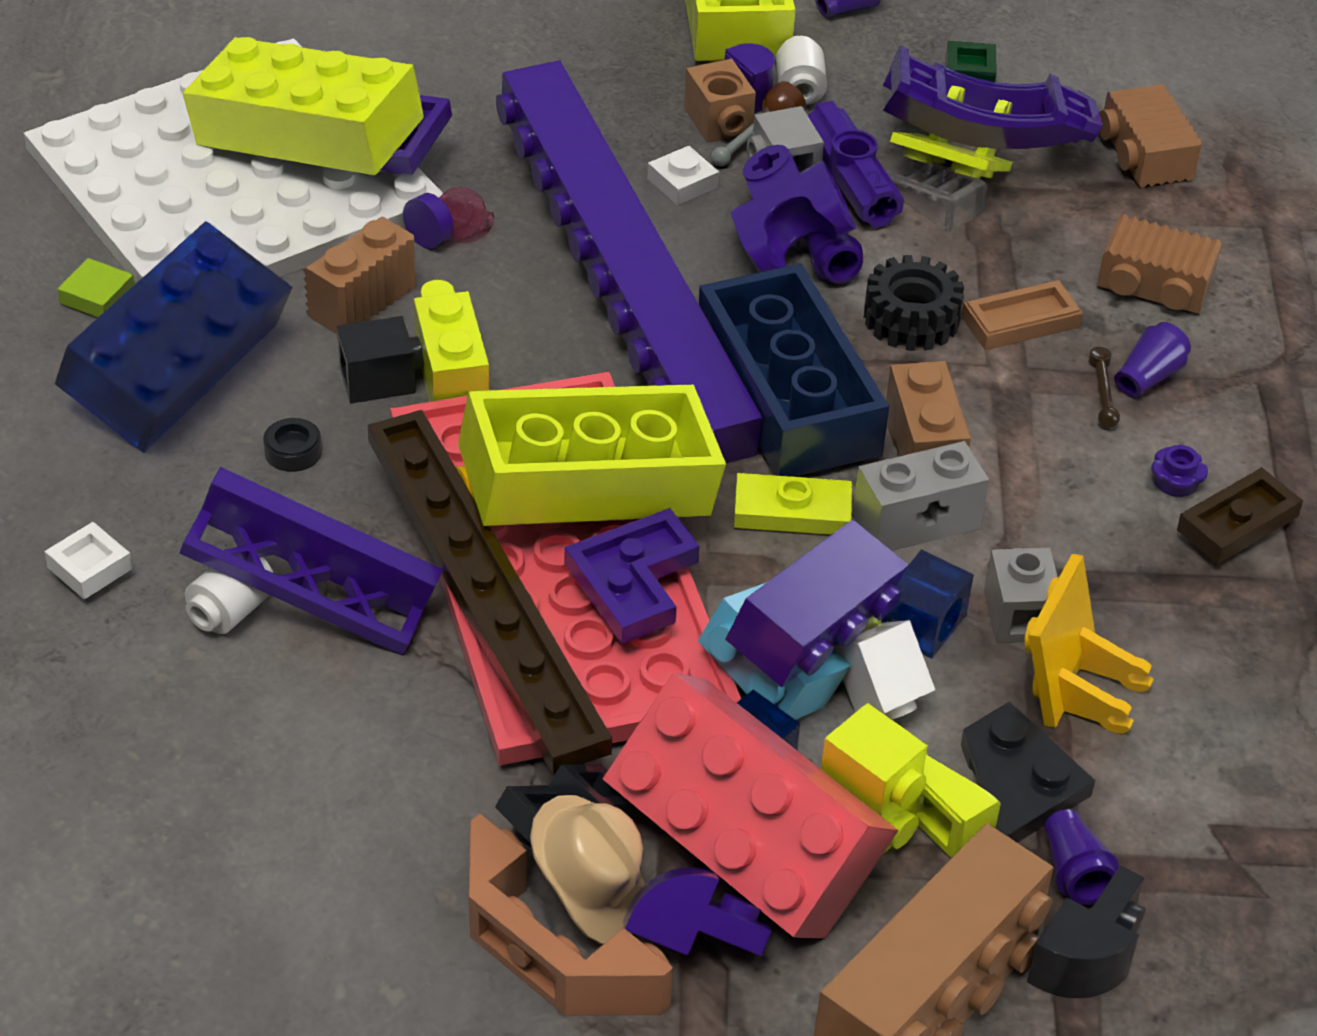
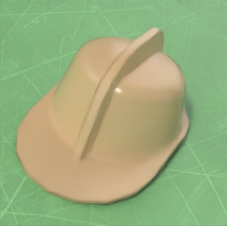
(590, 860)

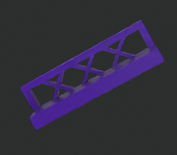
(317, 551)

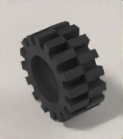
(907, 322)

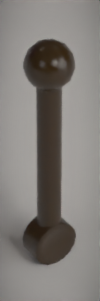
(1100, 359)

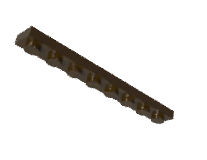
(490, 593)

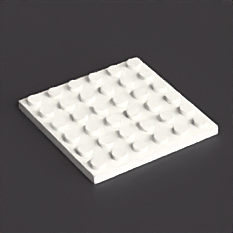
(149, 186)

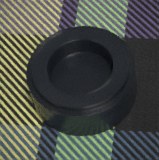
(292, 444)

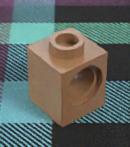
(719, 100)

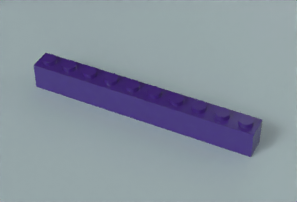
(623, 251)

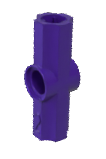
(854, 166)

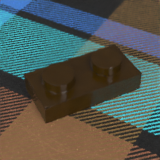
(1239, 515)

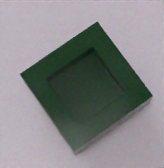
(972, 59)

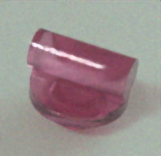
(467, 212)

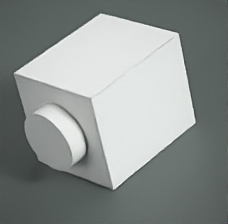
(886, 669)

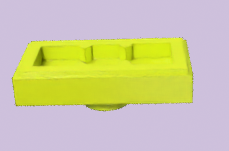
(792, 503)

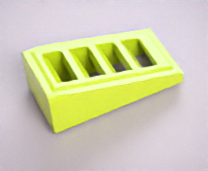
(953, 807)

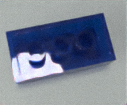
(172, 336)

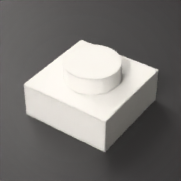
(683, 175)
(88, 560)

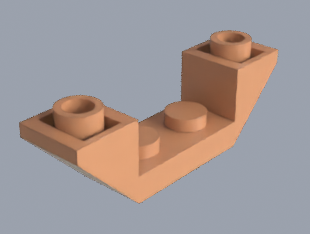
(614, 980)

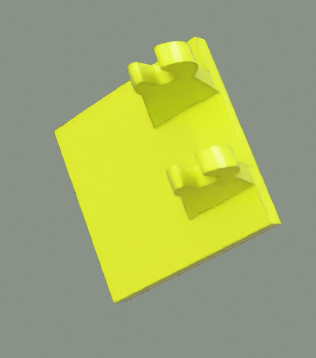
(936, 149)

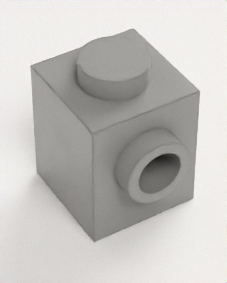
(787, 128)
(1017, 589)

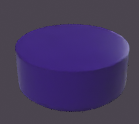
(428, 220)

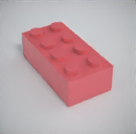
(750, 806)

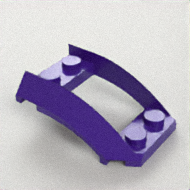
(1039, 115)

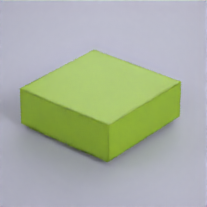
(94, 287)

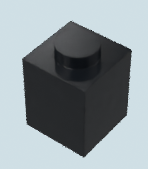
(378, 359)

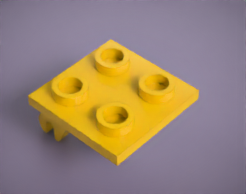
(1066, 641)

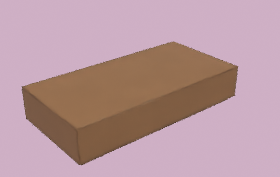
(1021, 314)

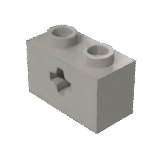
(921, 496)

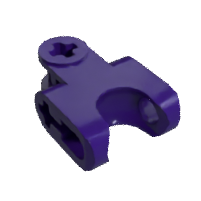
(787, 206)

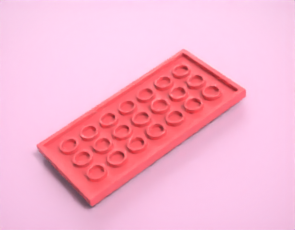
(615, 676)

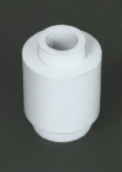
(803, 65)
(220, 601)

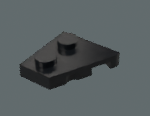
(1022, 771)

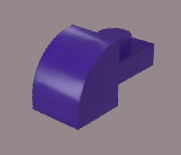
(680, 904)

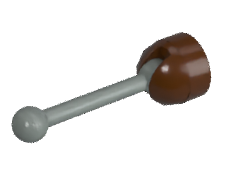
(780, 97)

